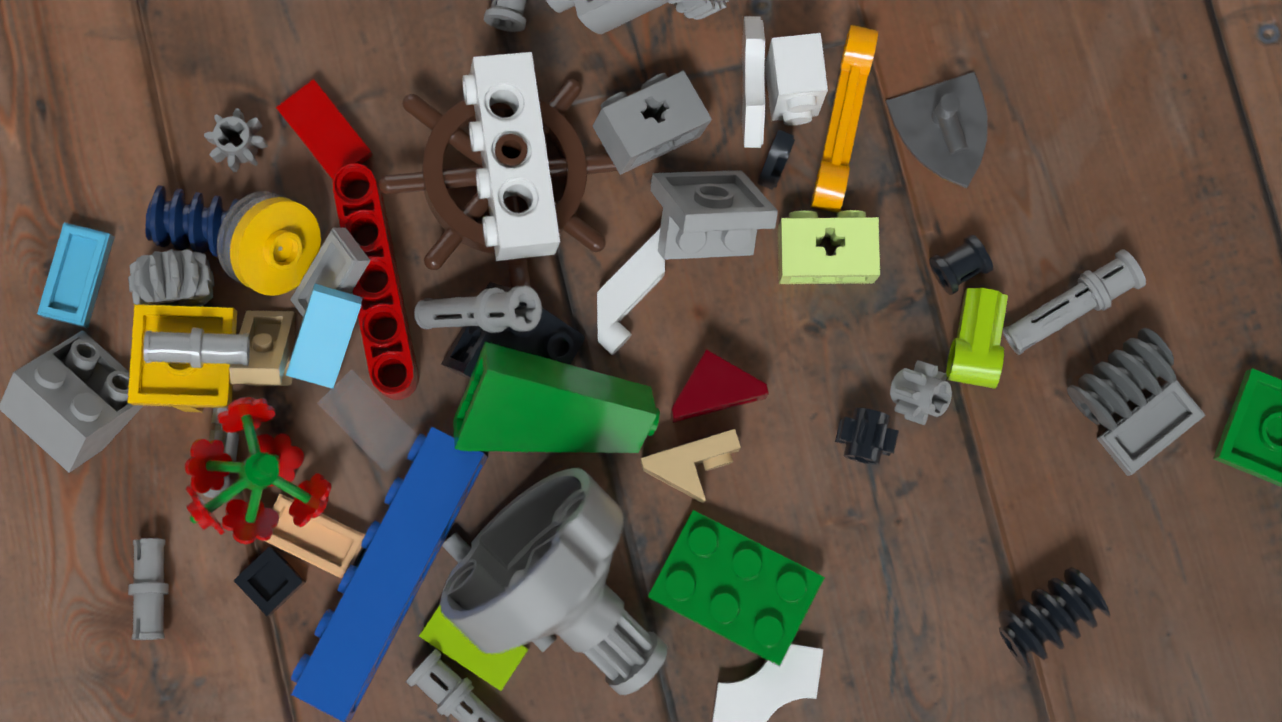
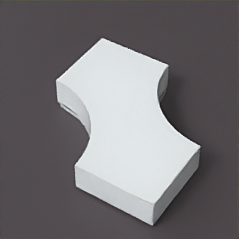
(753, 82)
(769, 687)

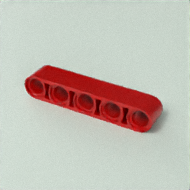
(389, 302)

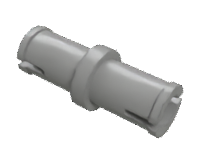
(196, 348)
(148, 589)

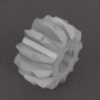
(171, 279)

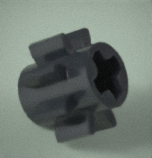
(866, 436)

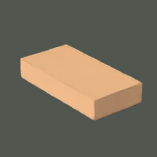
(319, 542)

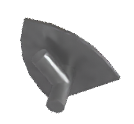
(944, 127)

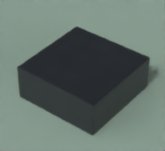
(269, 581)

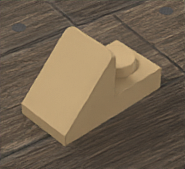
(270, 349)
(678, 464)

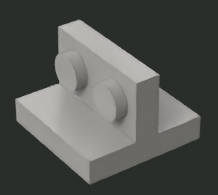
(710, 214)

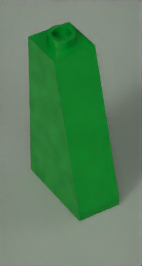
(550, 406)

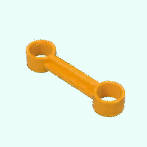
(844, 119)

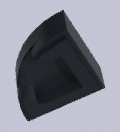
(776, 160)

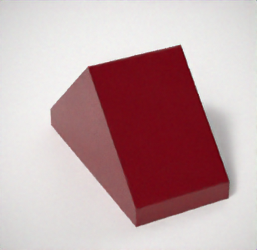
(716, 387)

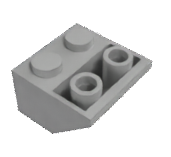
(70, 400)

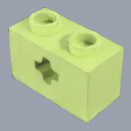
(851, 263)

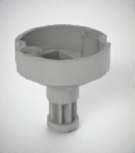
(545, 574)

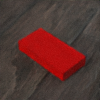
(323, 129)

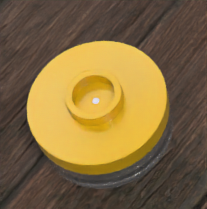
(268, 242)

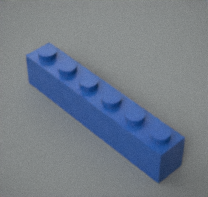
(388, 576)

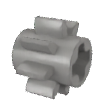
(225, 129)
(921, 392)

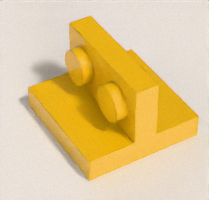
(178, 383)

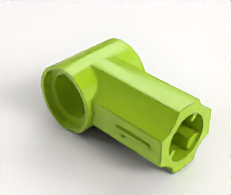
(976, 352)

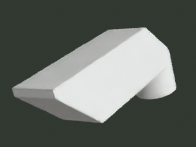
(625, 291)

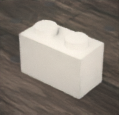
(796, 78)

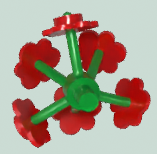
(269, 465)

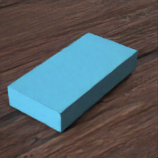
(75, 275)
(324, 336)

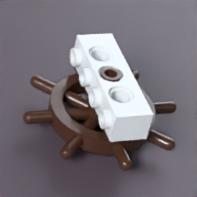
(511, 155)

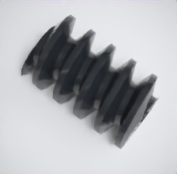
(1050, 616)

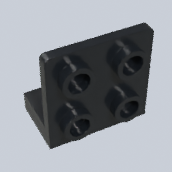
(548, 340)

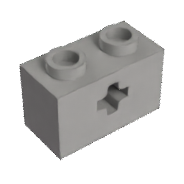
(651, 121)

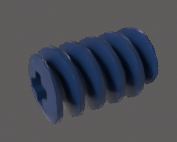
(184, 223)

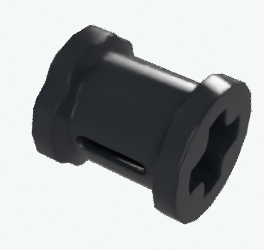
(961, 264)

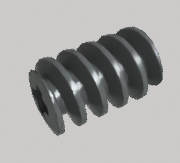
(1124, 379)

